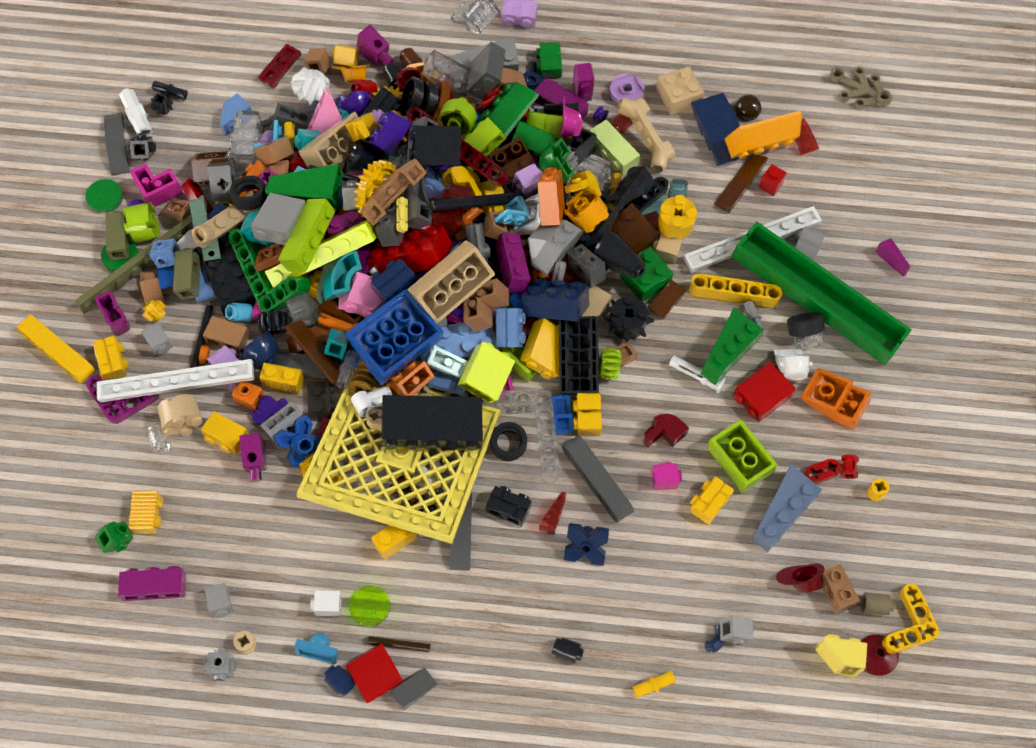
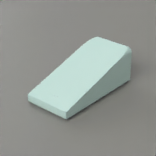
(445, 362)

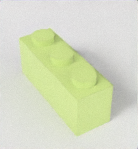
(615, 148)

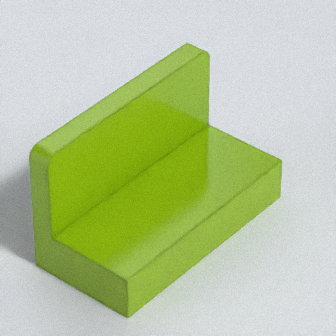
(519, 367)

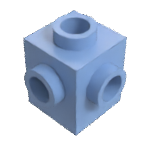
(163, 252)

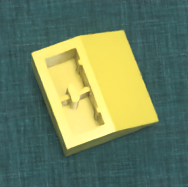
(843, 655)

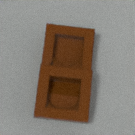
(667, 299)

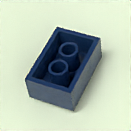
(556, 300)

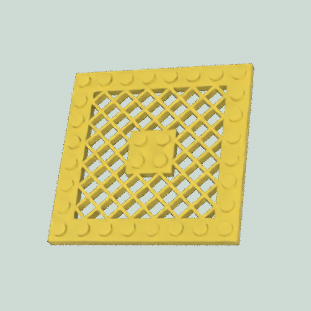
(402, 461)

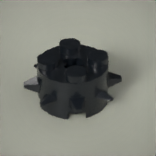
(628, 317)

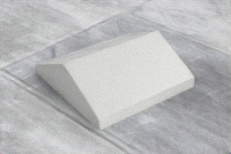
(533, 221)

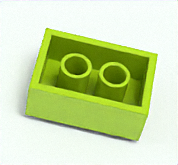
(741, 456)

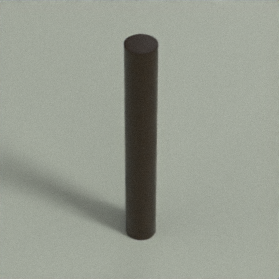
(394, 643)

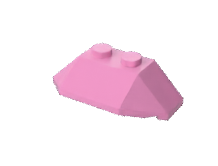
(325, 114)

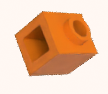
(247, 395)

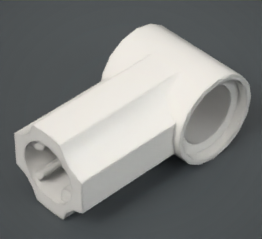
(367, 401)

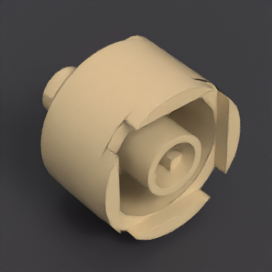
(179, 415)

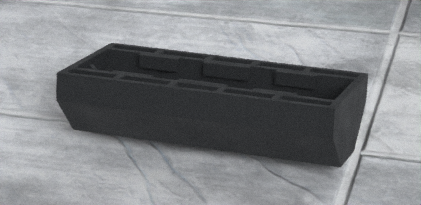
(579, 356)

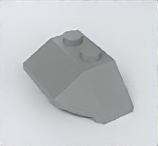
(551, 244)

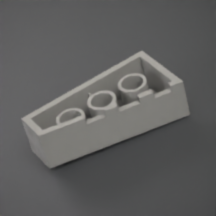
(510, 59)

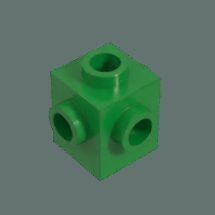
(114, 537)

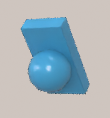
(317, 648)

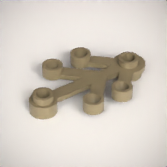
(880, 96)

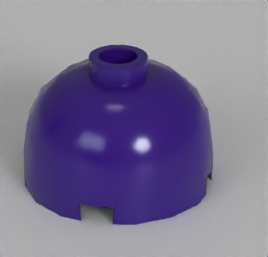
(356, 102)

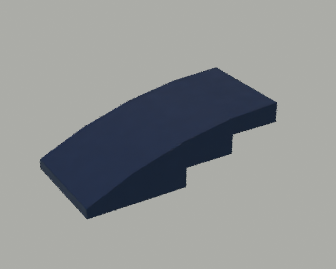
(715, 123)

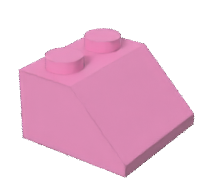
(361, 297)

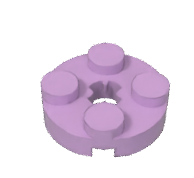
(626, 81)

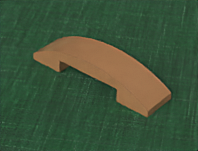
(391, 189)

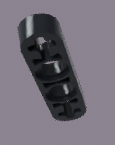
(645, 203)

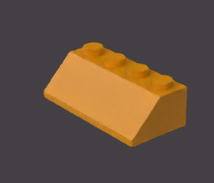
(764, 135)

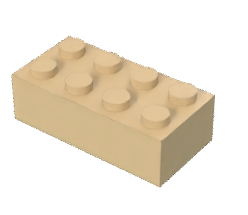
(451, 281)

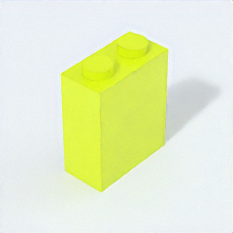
(486, 372)

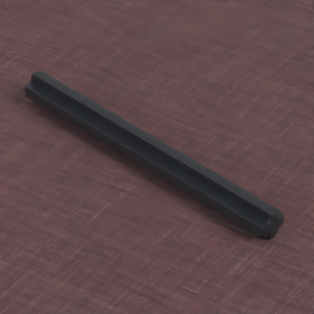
(473, 201)

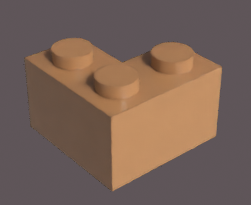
(482, 302)

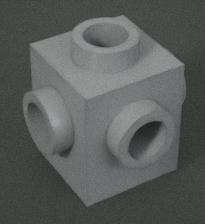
(223, 671)

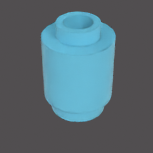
(239, 312)

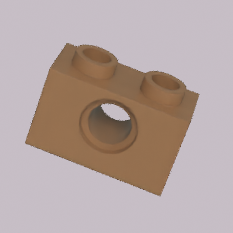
(839, 589)

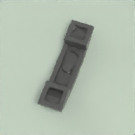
(115, 144)
(301, 362)
(461, 547)

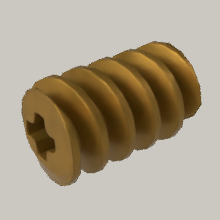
(362, 379)

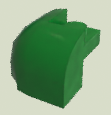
(555, 157)

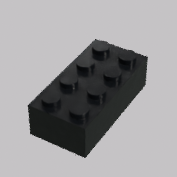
(227, 276)

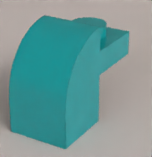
(336, 344)

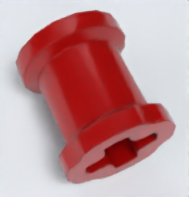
(849, 466)

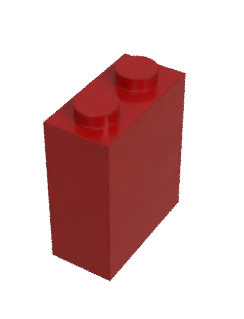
(764, 392)

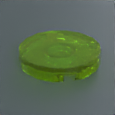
(369, 606)

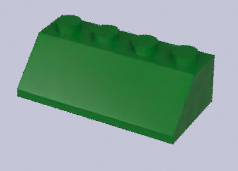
(509, 107)

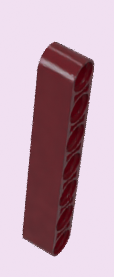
(466, 149)

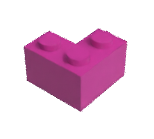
(155, 188)

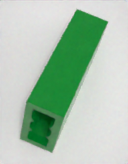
(308, 184)

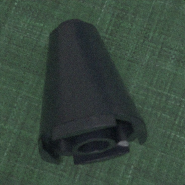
(619, 256)

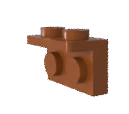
(268, 257)

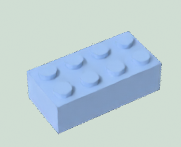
(461, 340)

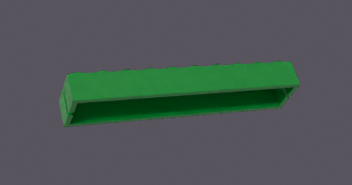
(821, 292)

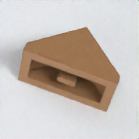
(274, 150)

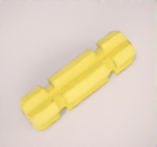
(402, 214)

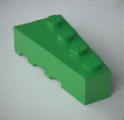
(732, 344)

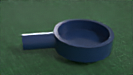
(532, 78)

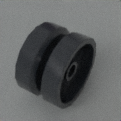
(420, 95)

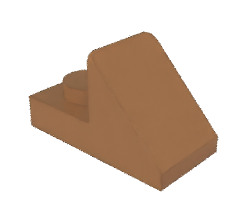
(177, 209)
(150, 286)

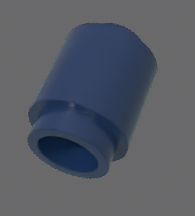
(339, 680)

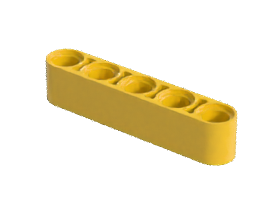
(743, 287)
(55, 349)

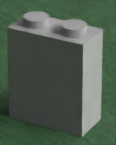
(277, 218)

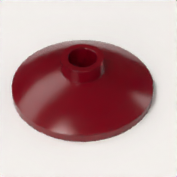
(875, 664)

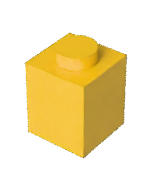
(345, 55)

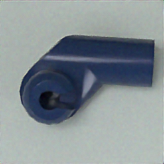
(715, 643)

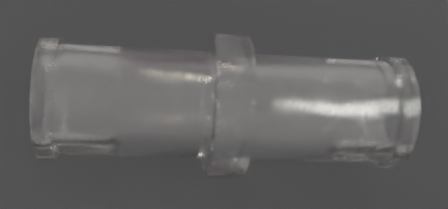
(346, 369)

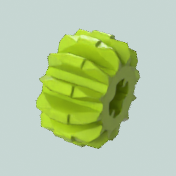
(610, 363)

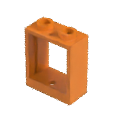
(551, 196)

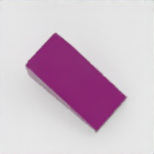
(891, 254)

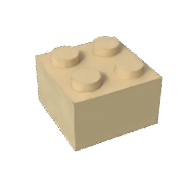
(679, 90)

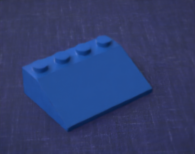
(394, 336)

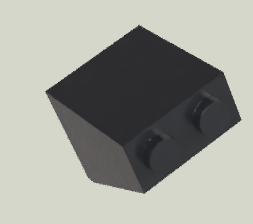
(435, 145)

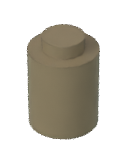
(877, 603)

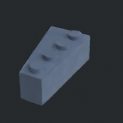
(788, 504)

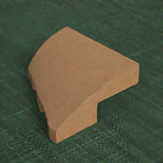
(494, 229)

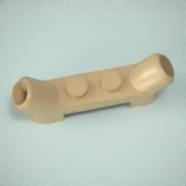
(661, 151)
(211, 230)

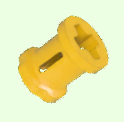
(872, 491)

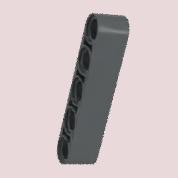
(597, 479)

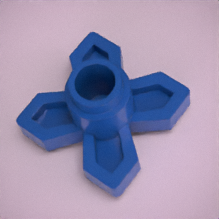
(299, 441)

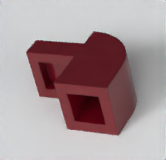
(668, 427)

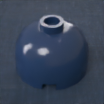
(261, 350)

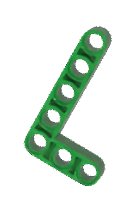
(266, 296)

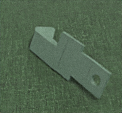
(199, 216)

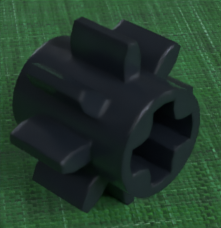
(161, 104)

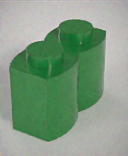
(550, 59)

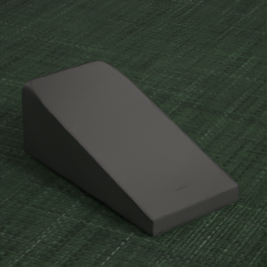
(413, 689)

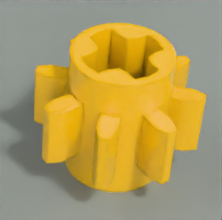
(154, 310)

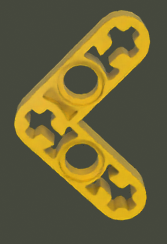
(920, 624)

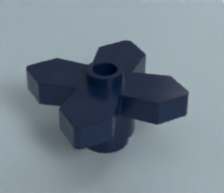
(586, 542)

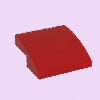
(374, 673)

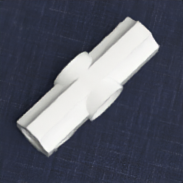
(135, 112)

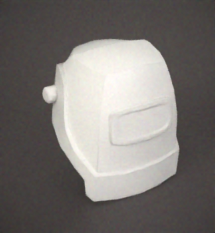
(792, 364)

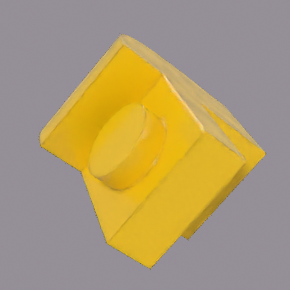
(361, 127)
(463, 177)
(583, 181)

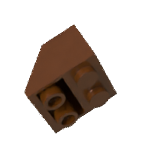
(512, 158)

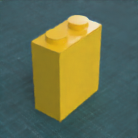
(542, 349)

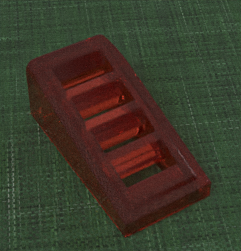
(552, 517)

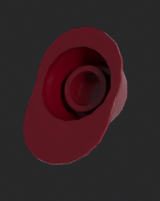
(803, 577)

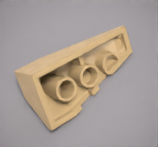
(331, 146)

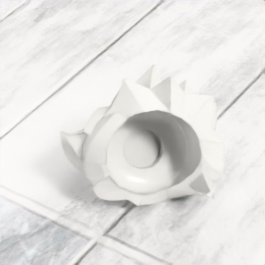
(309, 85)

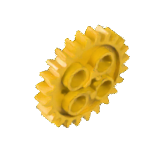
(372, 180)

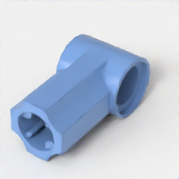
(205, 288)

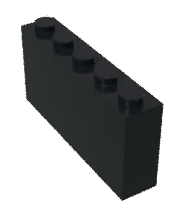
(431, 422)

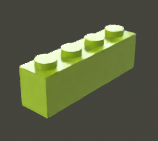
(484, 139)
(306, 235)

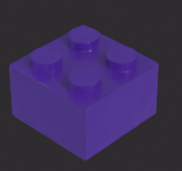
(389, 132)

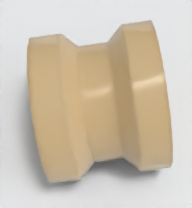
(247, 646)

